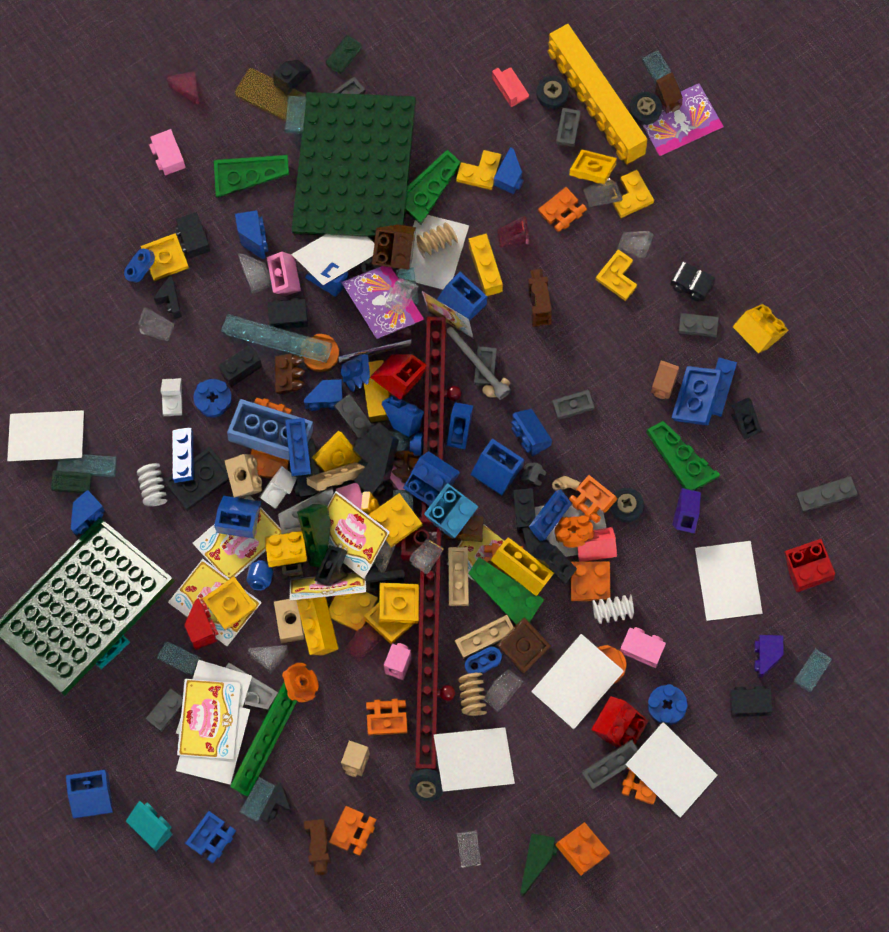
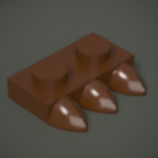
(287, 373)
(405, 464)

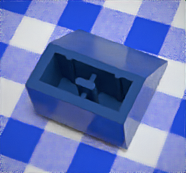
(252, 232)
(463, 296)
(531, 432)
(497, 467)
(430, 477)
(237, 517)
(89, 793)

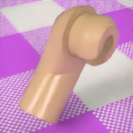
(488, 389)
(564, 483)

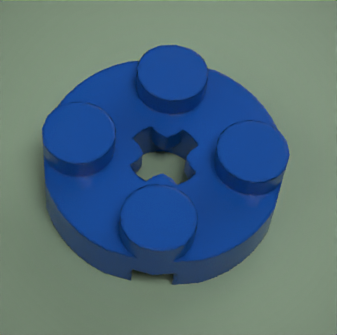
(209, 387)
(668, 693)

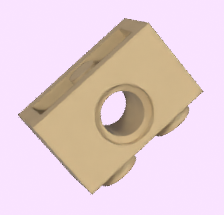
(236, 468)
(287, 631)
(355, 759)

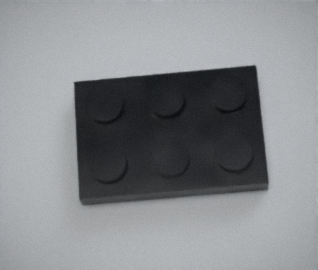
(208, 476)

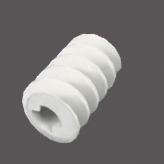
(149, 485)
(613, 609)

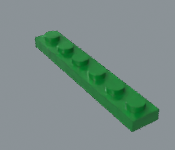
(263, 742)

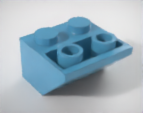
(450, 511)

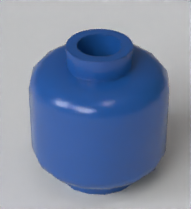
(259, 575)

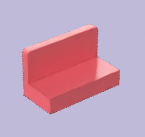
(510, 86)
(599, 547)

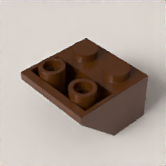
(394, 246)

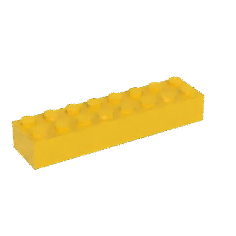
(597, 94)

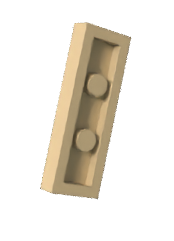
(335, 476)
(458, 576)
(484, 637)

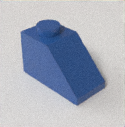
(509, 173)
(459, 425)

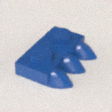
(356, 371)

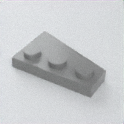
(289, 518)
(258, 693)

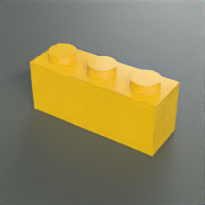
(485, 265)
(375, 395)
(522, 566)
(317, 625)

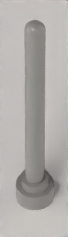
(501, 390)

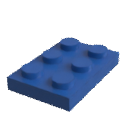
(697, 395)

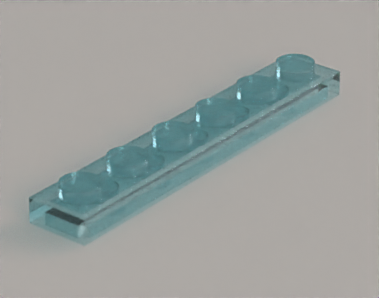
(277, 338)

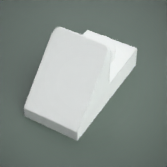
(172, 397)
(278, 487)

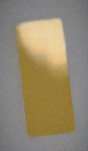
(261, 92)

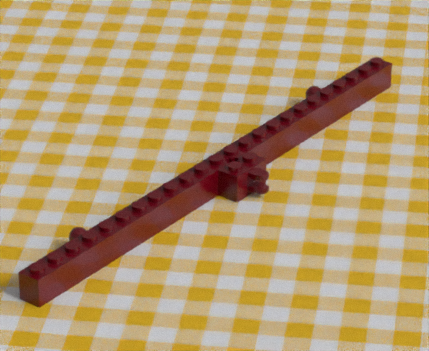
(430, 583)

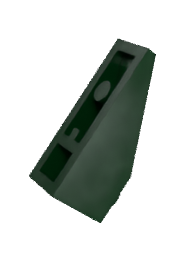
(316, 531)
(539, 856)

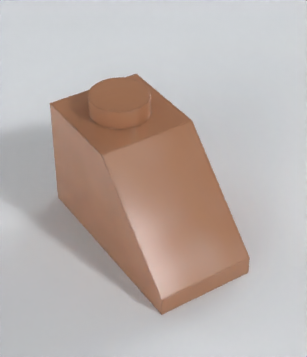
(665, 380)

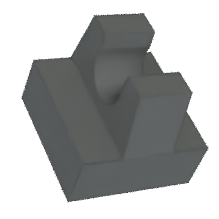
(531, 474)

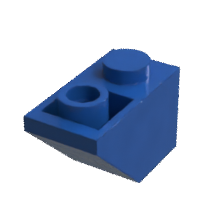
(334, 286)
(324, 395)
(403, 416)
(84, 512)

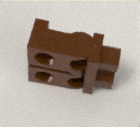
(539, 298)
(318, 846)

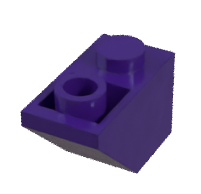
(687, 510)
(769, 653)

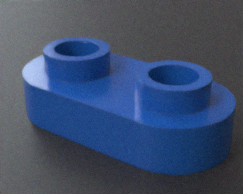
(139, 266)
(417, 444)
(482, 660)

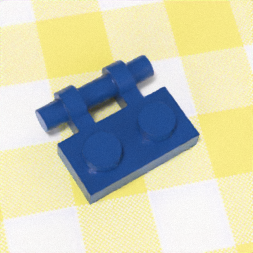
(206, 832)

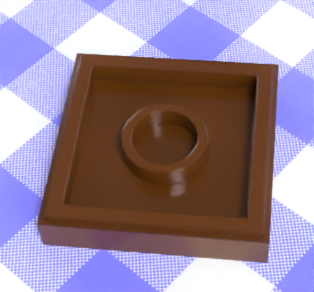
(523, 645)

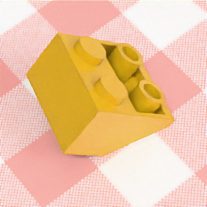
(760, 328)

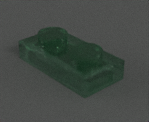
(343, 54)
(71, 482)

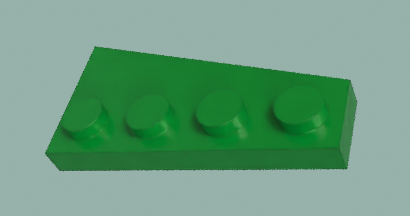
(242, 173)
(429, 185)
(682, 460)
(505, 592)

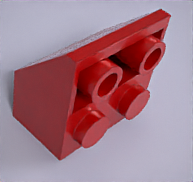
(399, 374)
(809, 565)
(199, 628)
(619, 723)

